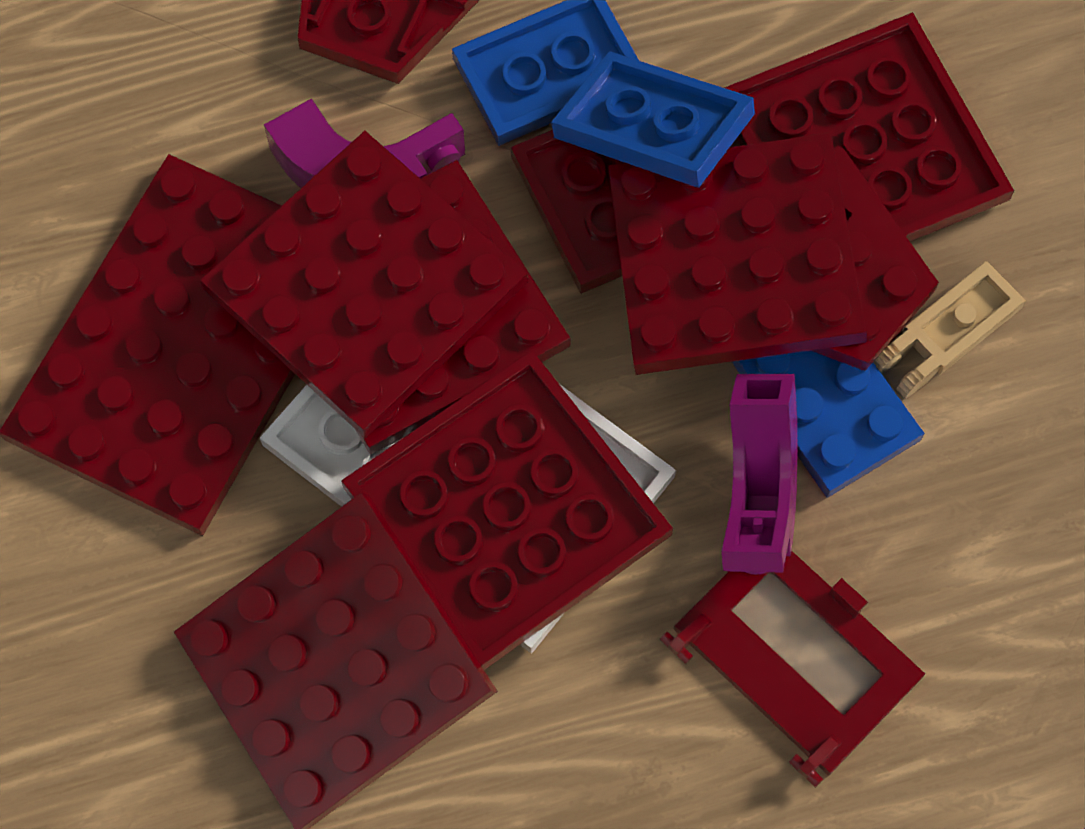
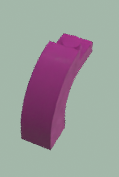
(307, 143)
(763, 473)

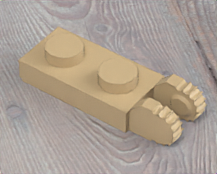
(952, 326)

